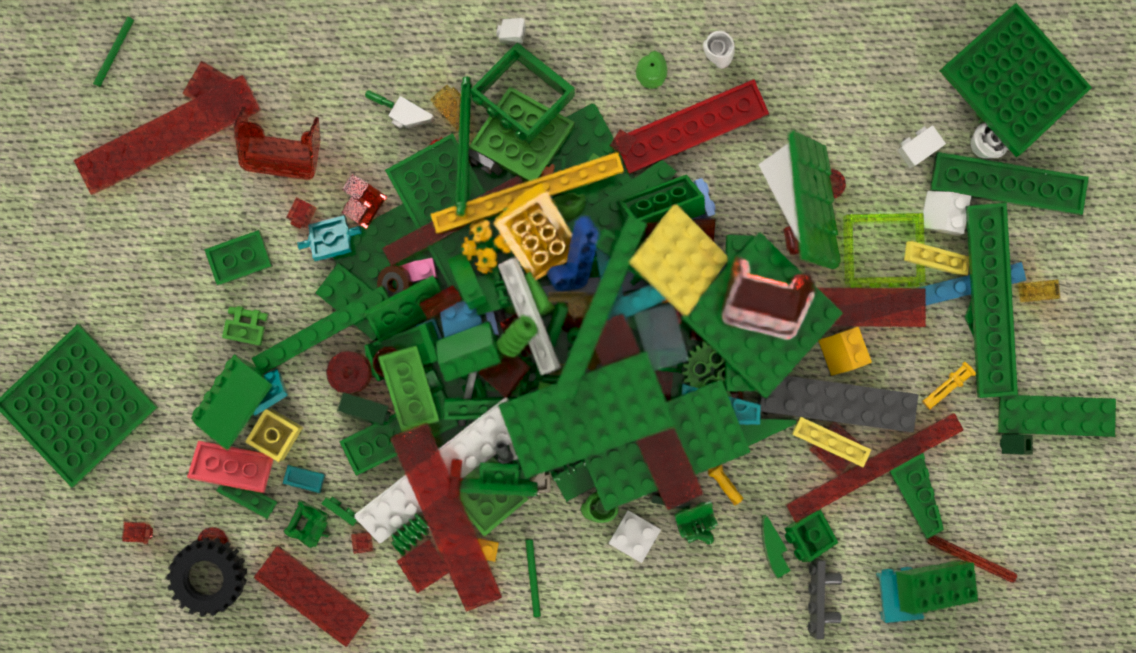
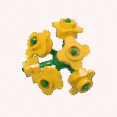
(486, 256)

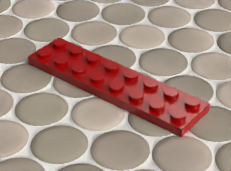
(695, 125)

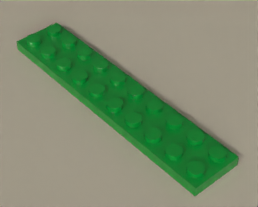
(991, 300)

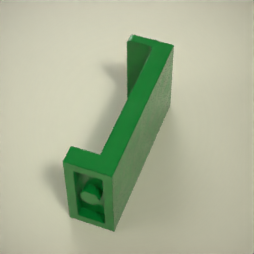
(423, 336)

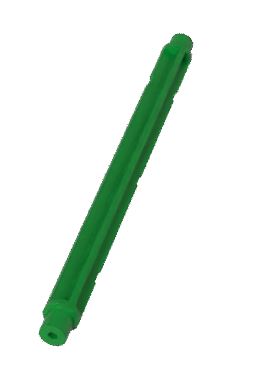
(463, 146)

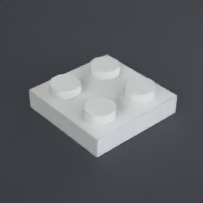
(634, 536)

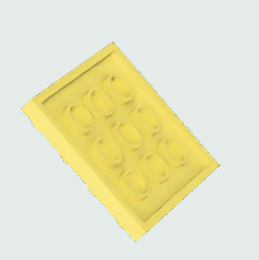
(679, 260)

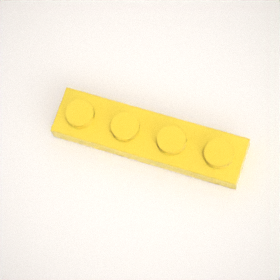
(936, 258)
(831, 441)

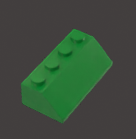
(656, 201)

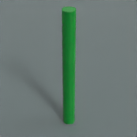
(113, 52)
(533, 578)

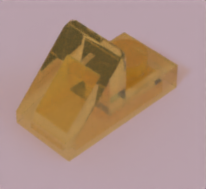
(1039, 291)

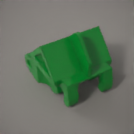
(314, 527)

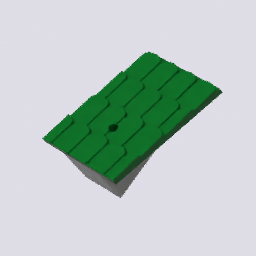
(804, 191)

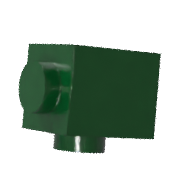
(1017, 444)

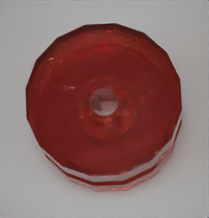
(338, 372)

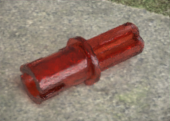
(455, 479)

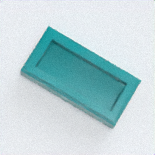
(304, 478)

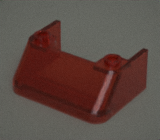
(276, 155)

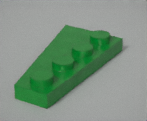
(916, 489)

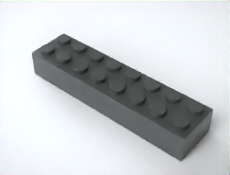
(842, 403)

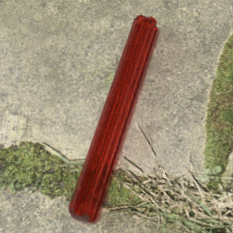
(971, 557)

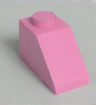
(421, 270)

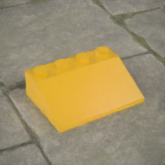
(535, 232)

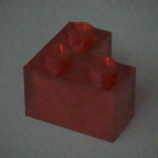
(364, 201)

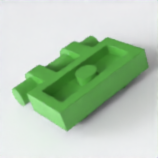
(244, 332)

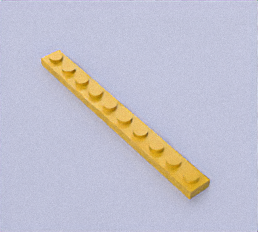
(553, 184)

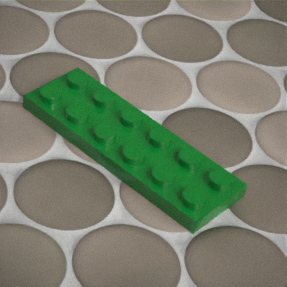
(1057, 415)
(374, 445)

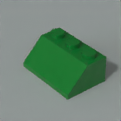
(468, 351)

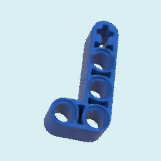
(580, 257)

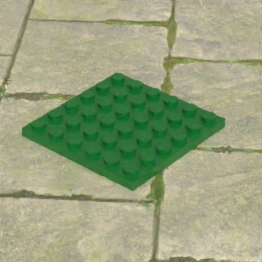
(1015, 79)
(757, 356)
(75, 405)

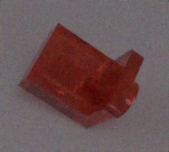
(136, 532)

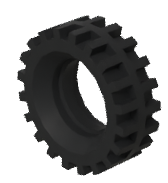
(224, 559)

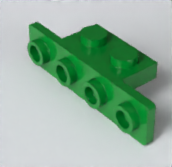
(499, 479)

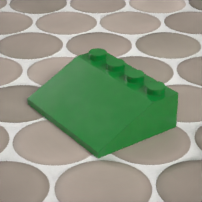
(231, 401)

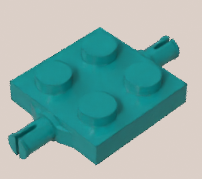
(329, 238)

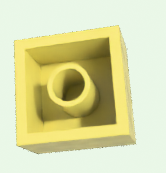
(274, 434)

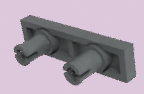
(816, 606)

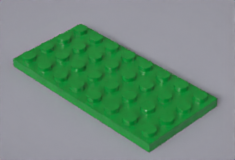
(429, 185)
(608, 411)
(707, 434)

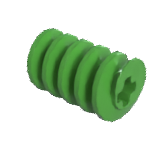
(517, 336)

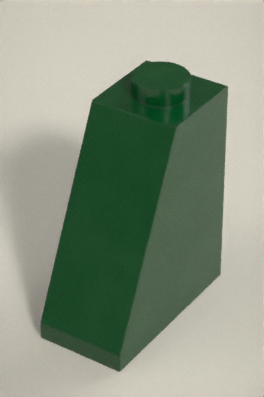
(363, 409)

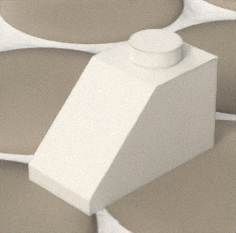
(511, 31)
(409, 115)

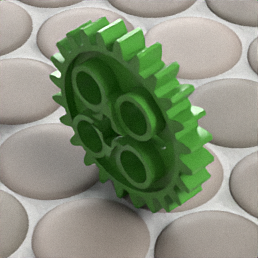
(703, 356)

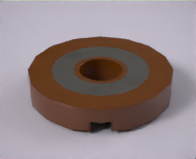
(395, 273)

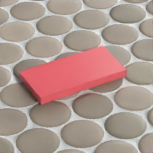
(230, 467)

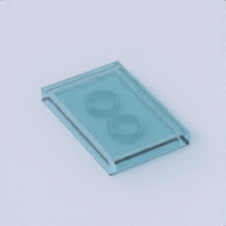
(661, 336)

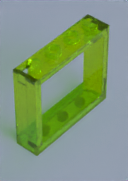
(875, 282)

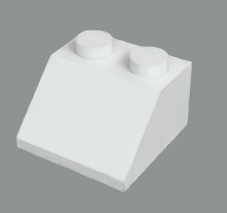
(945, 212)

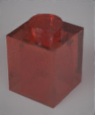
(301, 213)

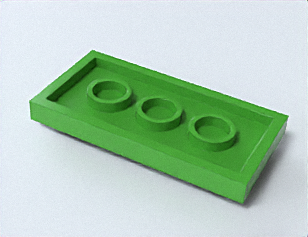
(408, 388)

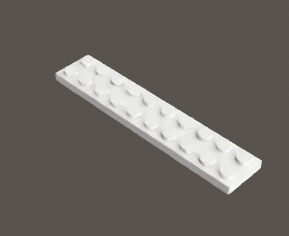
(399, 502)

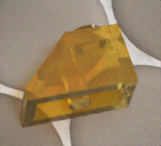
(448, 104)

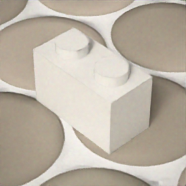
(921, 146)

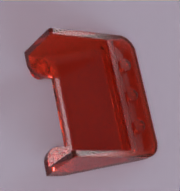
(766, 304)

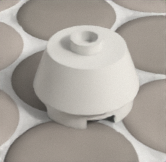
(986, 143)

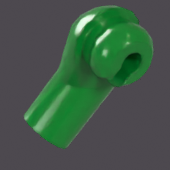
(707, 537)

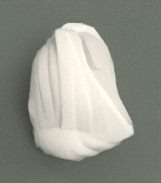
(719, 48)

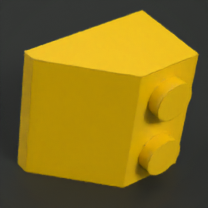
(844, 351)

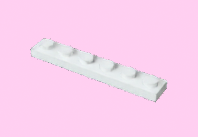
(526, 306)

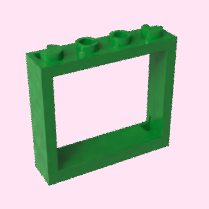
(519, 53)

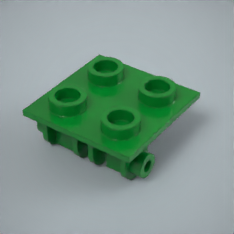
(495, 292)
(573, 479)
(695, 516)

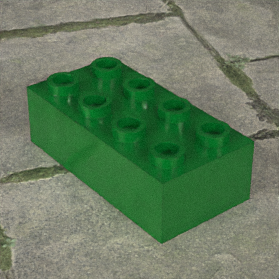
(937, 587)

